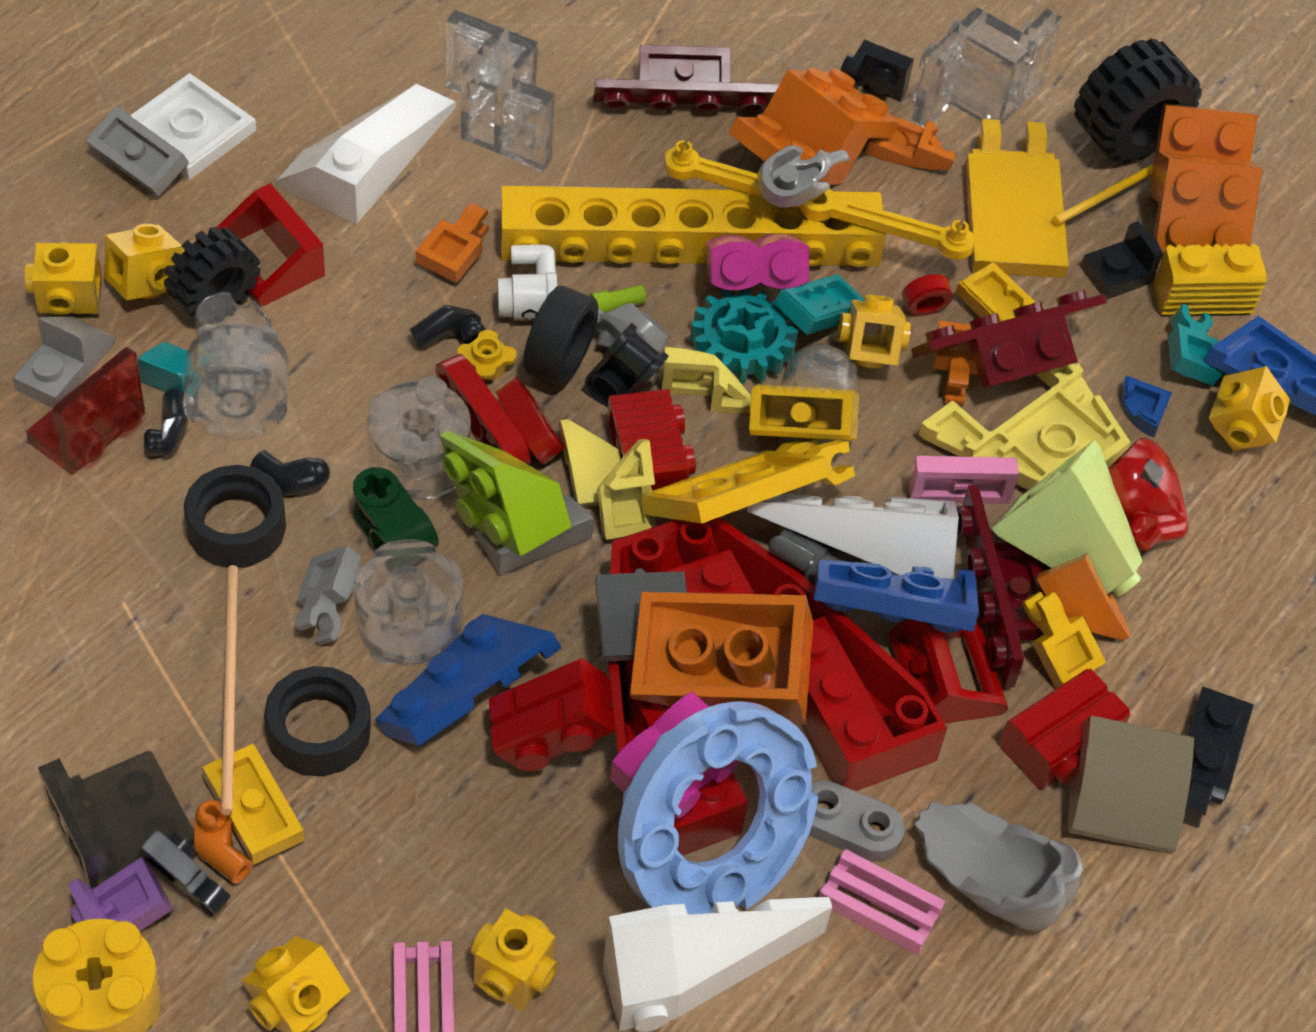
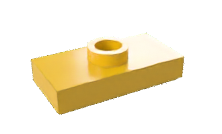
(992, 292)

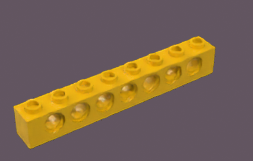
(672, 224)

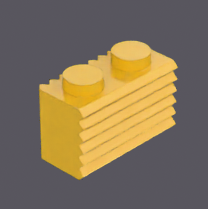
(1210, 279)
(804, 412)

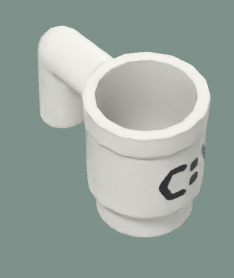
(525, 293)

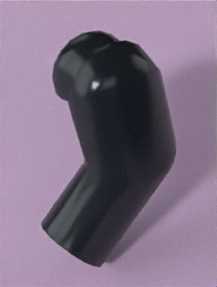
(450, 321)
(174, 421)
(293, 476)

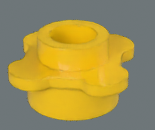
(488, 355)

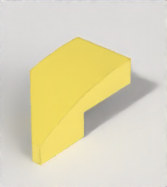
(704, 375)
(588, 461)
(621, 493)

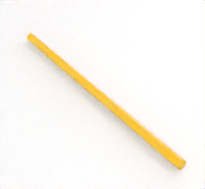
(1103, 195)

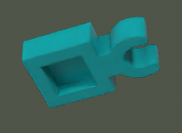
(1190, 346)

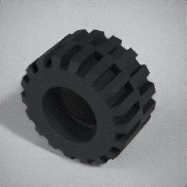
(1126, 95)

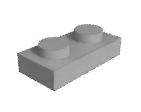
(137, 151)

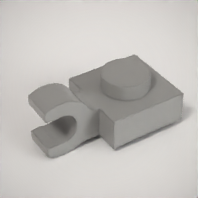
(325, 584)

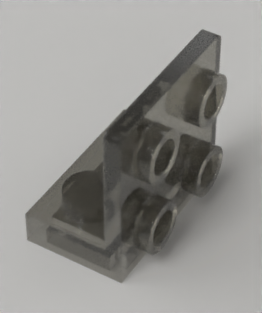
(113, 812)

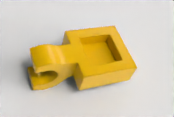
(1066, 643)

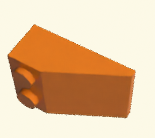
(724, 650)

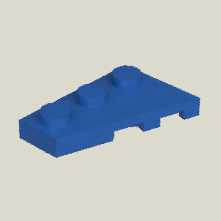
(1264, 345)
(915, 595)
(477, 659)

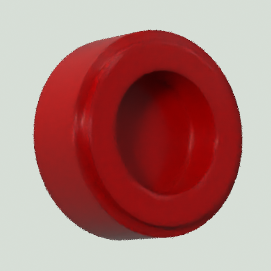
(927, 294)

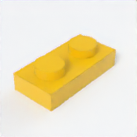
(260, 810)

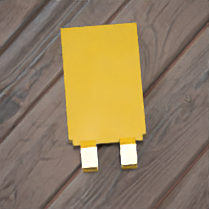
(1014, 204)
(749, 481)

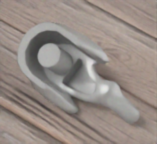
(792, 181)
(613, 323)

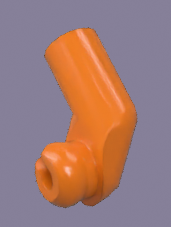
(215, 842)

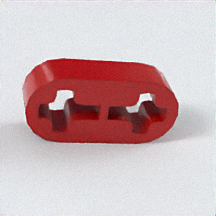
(530, 420)

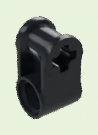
(623, 367)

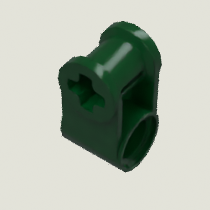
(387, 510)

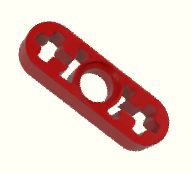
(488, 418)

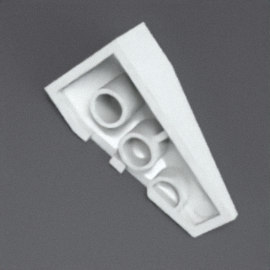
(364, 157)
(895, 536)
(672, 961)

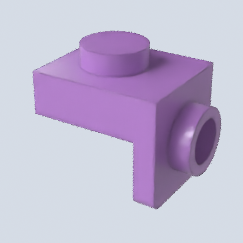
(127, 896)

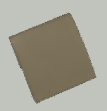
(1131, 784)

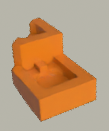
(912, 147)
(1085, 596)

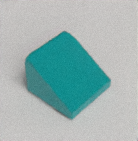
(163, 367)

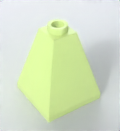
(1075, 515)

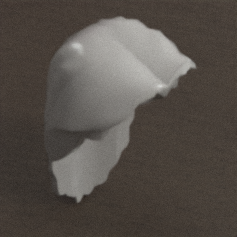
(1000, 864)

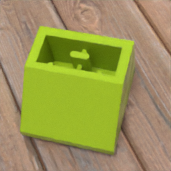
(503, 494)

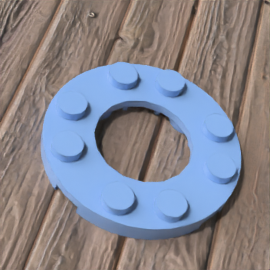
(777, 834)

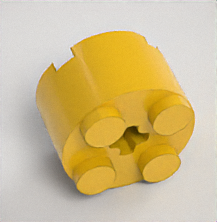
(92, 957)

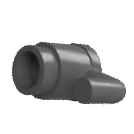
(799, 552)

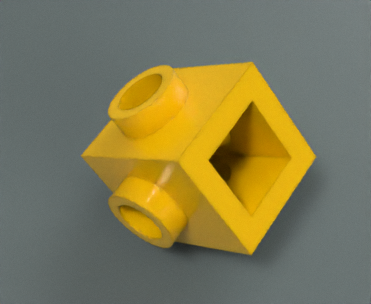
(139, 260)
(65, 278)
(884, 344)
(1249, 409)
(514, 958)
(294, 986)

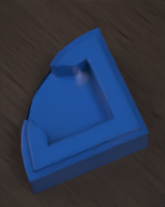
(1143, 404)

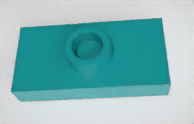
(817, 303)

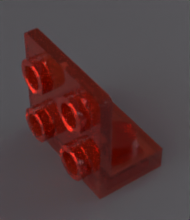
(92, 415)

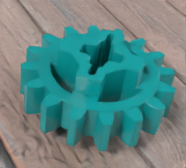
(744, 333)

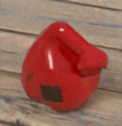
(1150, 494)

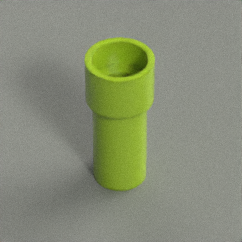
(611, 300)

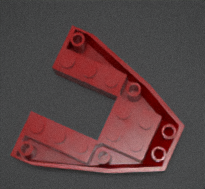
(862, 705)

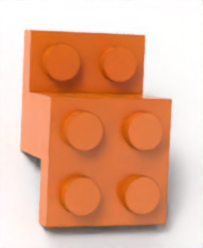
(817, 114)
(1205, 177)

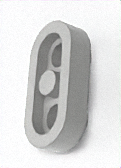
(848, 822)

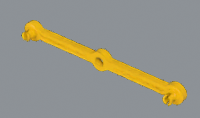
(952, 241)

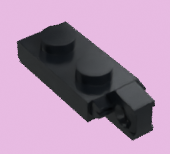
(1218, 734)

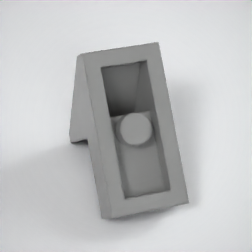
(63, 360)

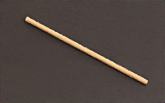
(229, 691)

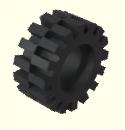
(209, 267)

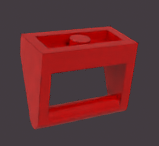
(298, 243)
(928, 659)

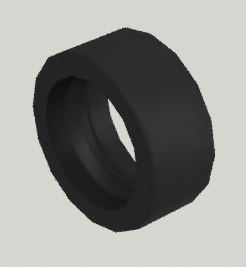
(560, 335)
(228, 484)
(319, 684)

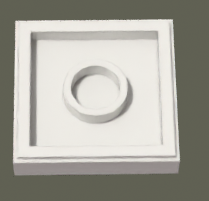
(196, 122)

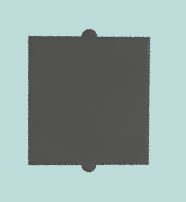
(620, 604)

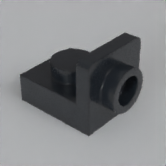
(879, 70)
(1124, 264)

